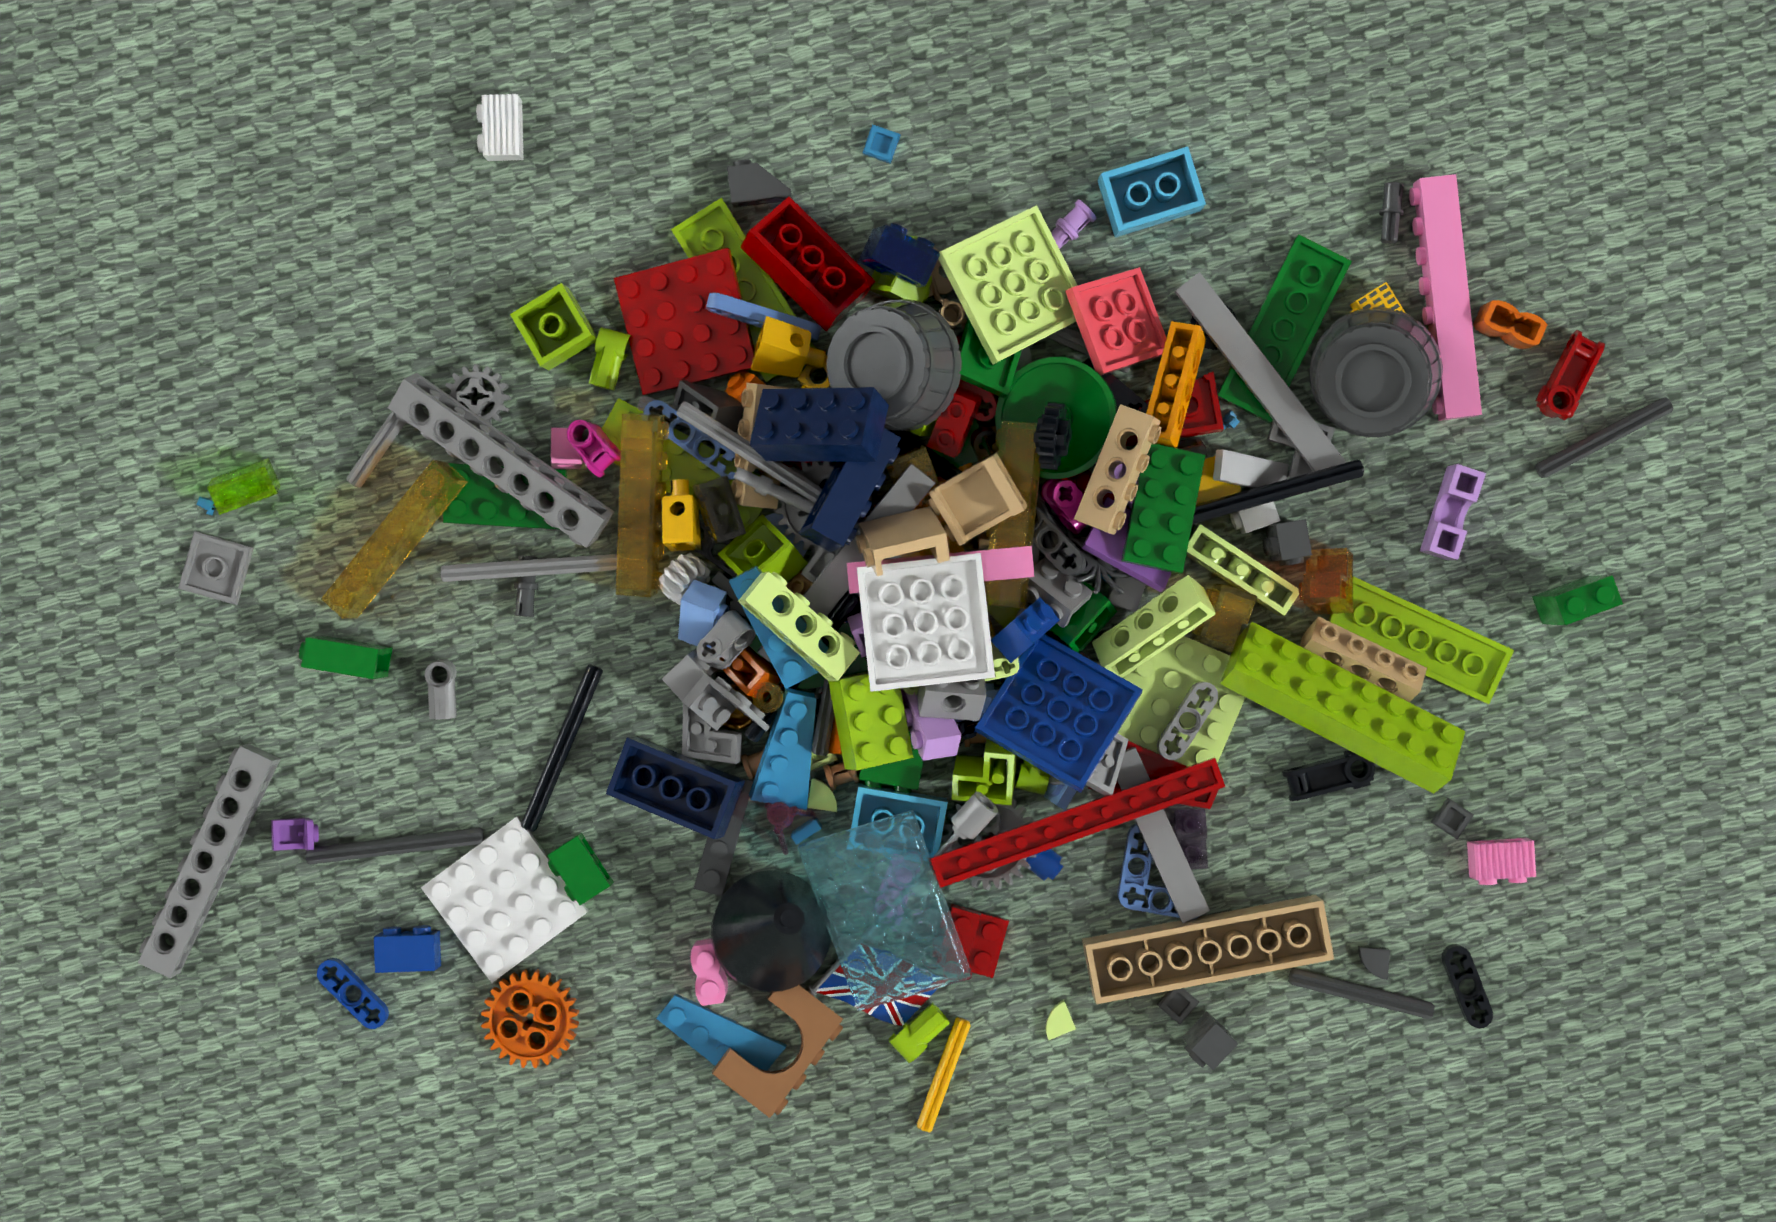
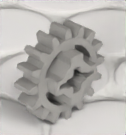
(477, 383)

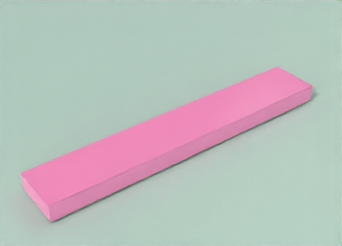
(996, 564)

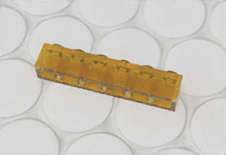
(1022, 463)
(640, 504)
(394, 539)

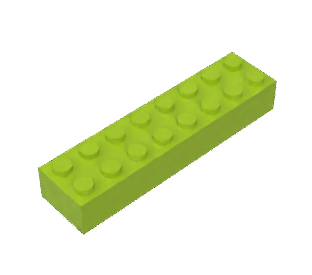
(1343, 708)

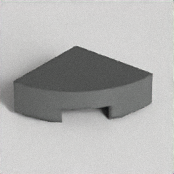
(1375, 960)

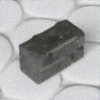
(719, 509)

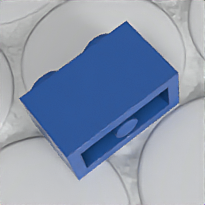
(1025, 630)
(407, 950)

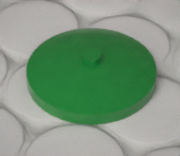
(1085, 397)

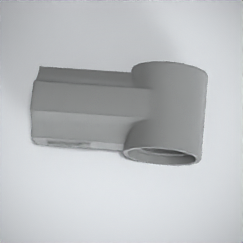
(441, 693)

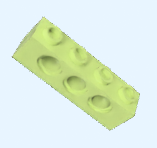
(1241, 570)
(759, 601)
(1154, 627)

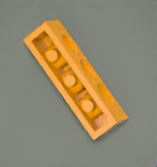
(1176, 380)

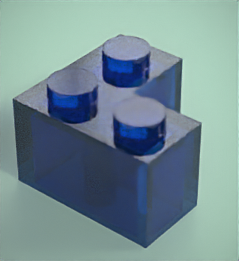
(898, 254)

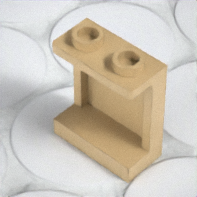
(977, 499)
(901, 535)

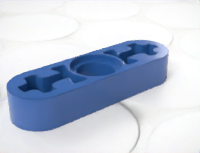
(340, 994)

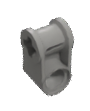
(727, 640)

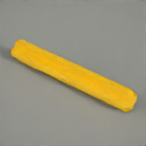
(943, 1074)

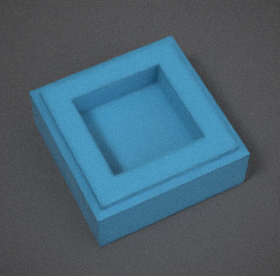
(881, 144)
(806, 830)

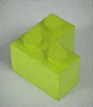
(989, 775)

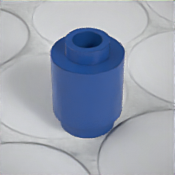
(1045, 864)

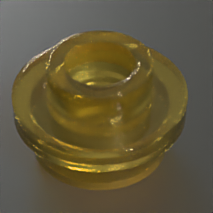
(776, 697)

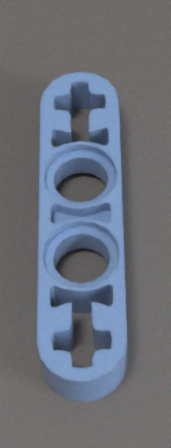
(755, 314)
(693, 441)

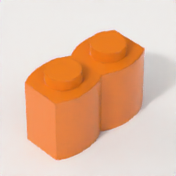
(1505, 321)

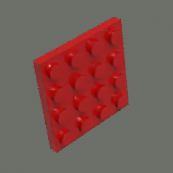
(671, 328)

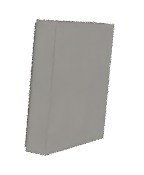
(215, 568)

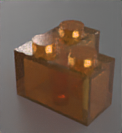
(1328, 581)

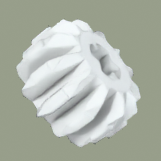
(681, 574)

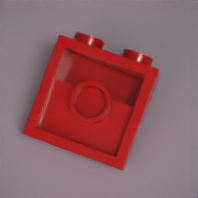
(980, 938)

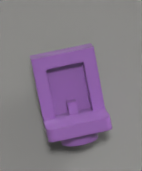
(293, 834)

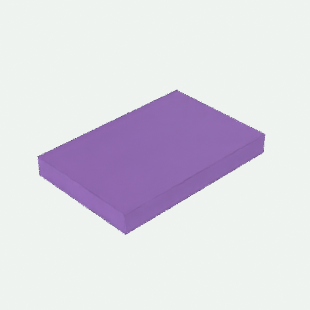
(1110, 549)

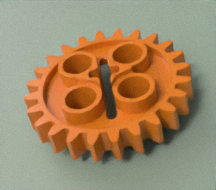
(520, 1044)

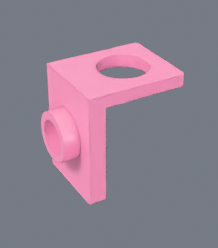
(562, 452)

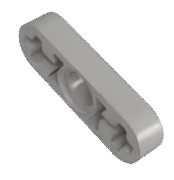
(1200, 718)

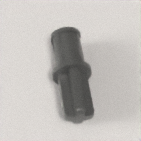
(1391, 212)

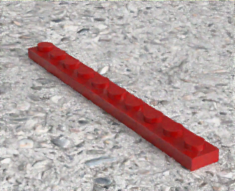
(1077, 822)

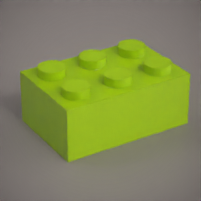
(869, 723)

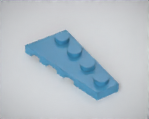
(787, 663)
(786, 760)
(714, 1034)

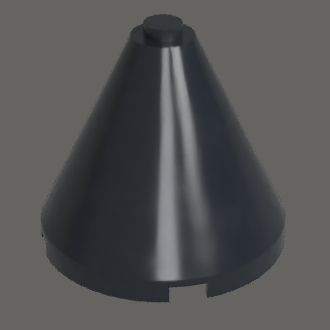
(770, 931)

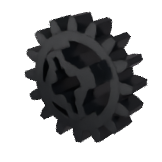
(1052, 436)

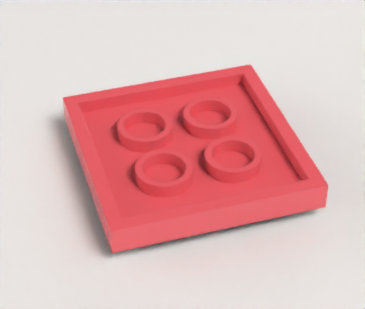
(1117, 321)

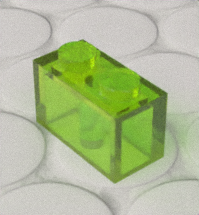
(243, 486)

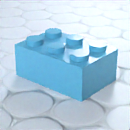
(1151, 192)
(880, 803)

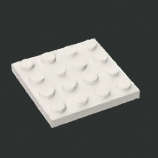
(926, 622)
(503, 899)

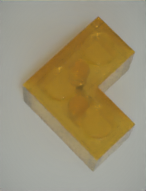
(1232, 610)

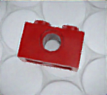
(955, 423)

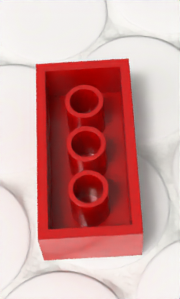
(807, 263)

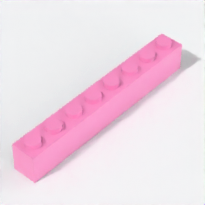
(1446, 293)

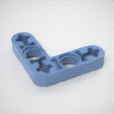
(1140, 880)

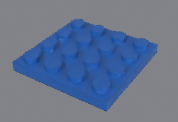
(1059, 711)

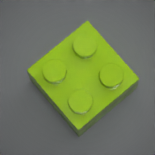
(554, 327)

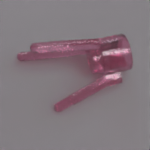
(782, 817)

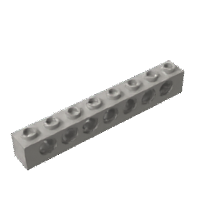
(517, 461)
(155, 951)

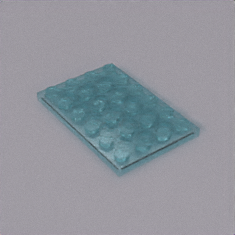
(885, 910)

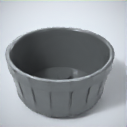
(904, 355)
(1375, 372)

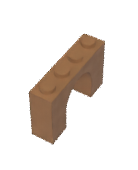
(769, 1088)

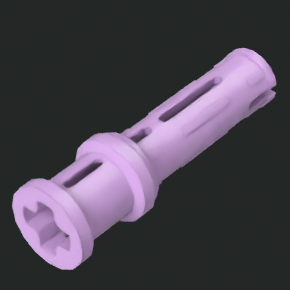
(1069, 226)

